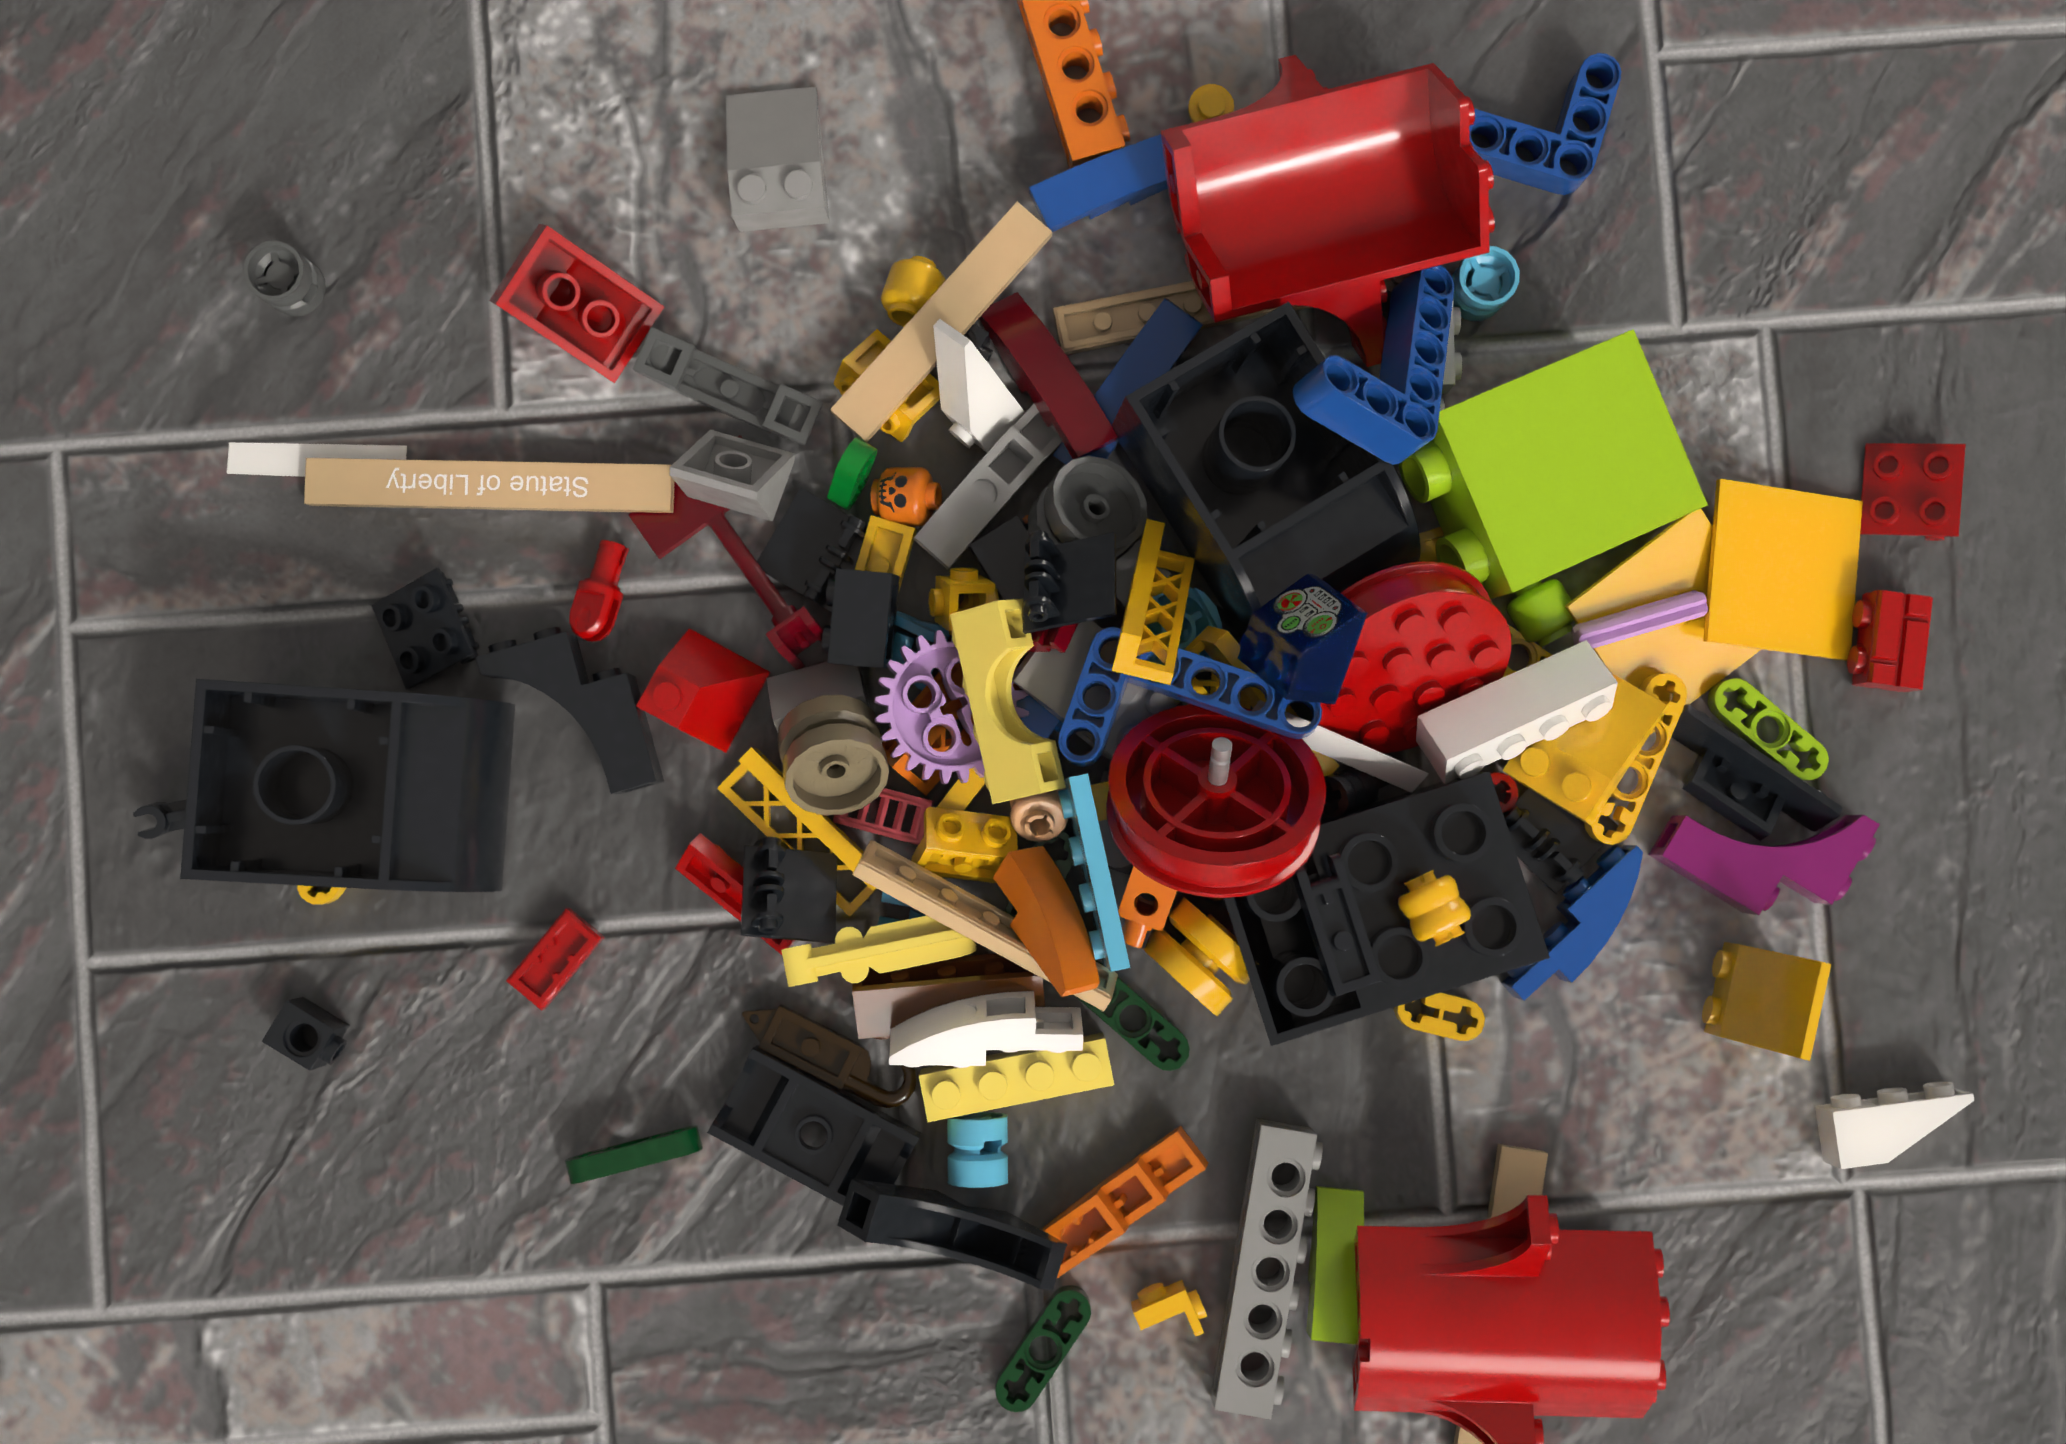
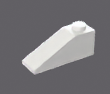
(971, 391)

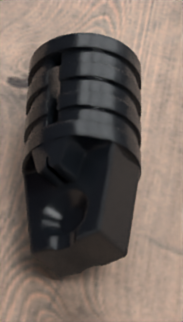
(1350, 790)

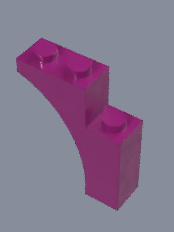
(1749, 873)

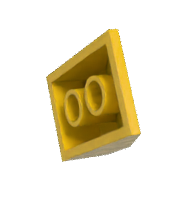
(1590, 757)
(1766, 999)

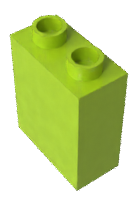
(1554, 468)

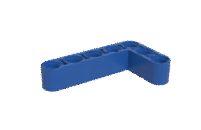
(1565, 143)
(1402, 407)
(1188, 664)

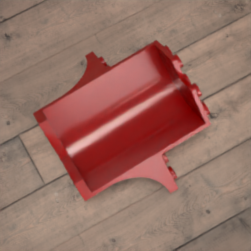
(1329, 195)
(1508, 1322)

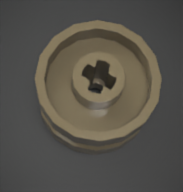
(832, 755)

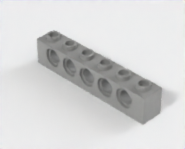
(1258, 1390)

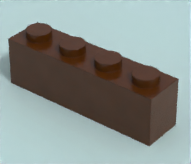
(897, 995)

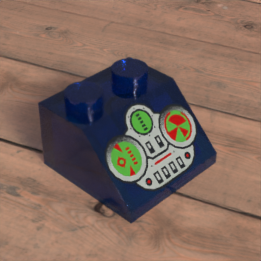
(1303, 640)

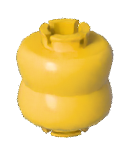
(1434, 908)

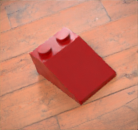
(576, 302)

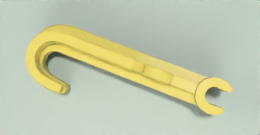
(883, 949)

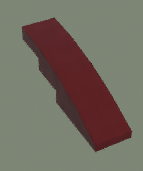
(1047, 376)

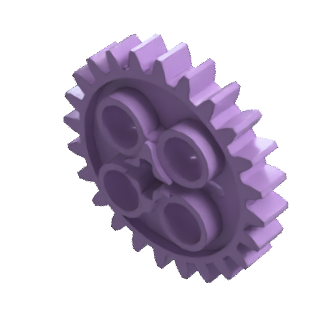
(911, 724)

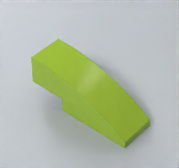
(1332, 1265)

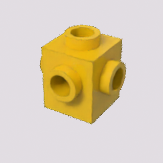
(945, 596)

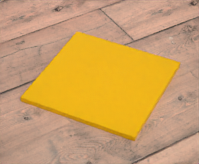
(1662, 568)
(1782, 570)

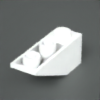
(1883, 1127)

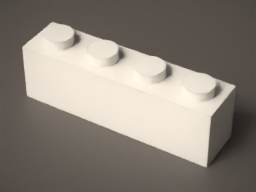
(1516, 712)

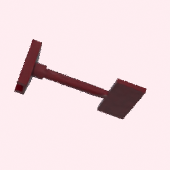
(793, 628)

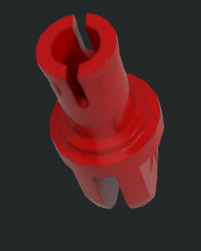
(599, 597)

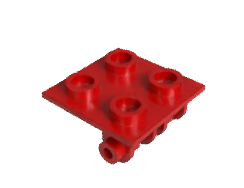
(1912, 489)

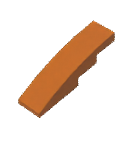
(1125, 1197)

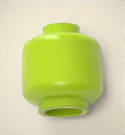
(1541, 612)

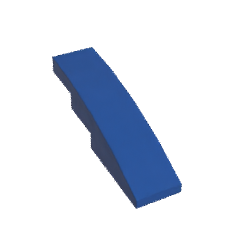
(1101, 184)
(1147, 358)

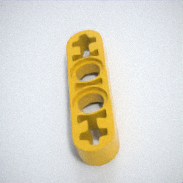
(1644, 764)

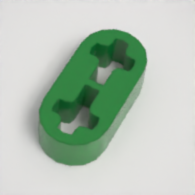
(852, 473)

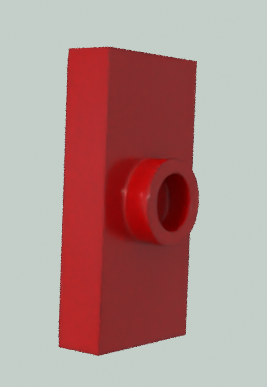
(555, 958)

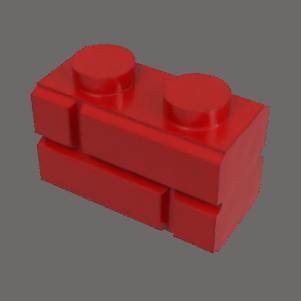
(1890, 640)

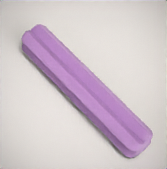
(1641, 619)

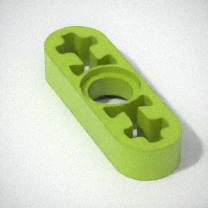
(1748, 699)

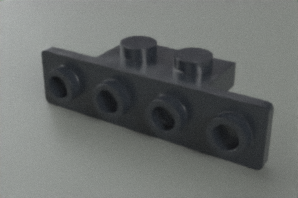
(1745, 782)

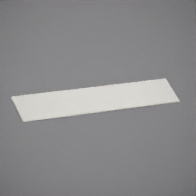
(290, 459)
(1358, 755)

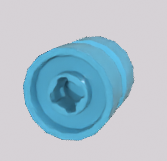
(1484, 283)
(977, 1150)

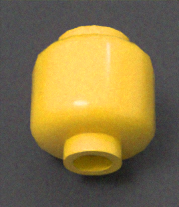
(909, 287)

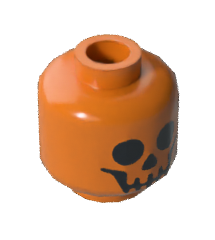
(906, 495)

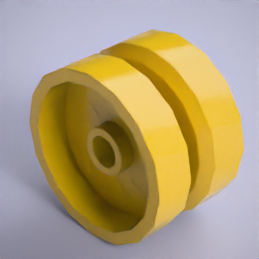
(1200, 955)

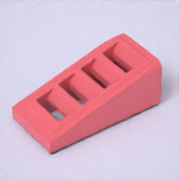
(917, 828)

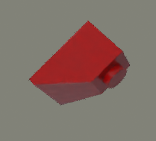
(704, 690)

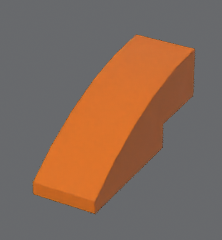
(1048, 920)

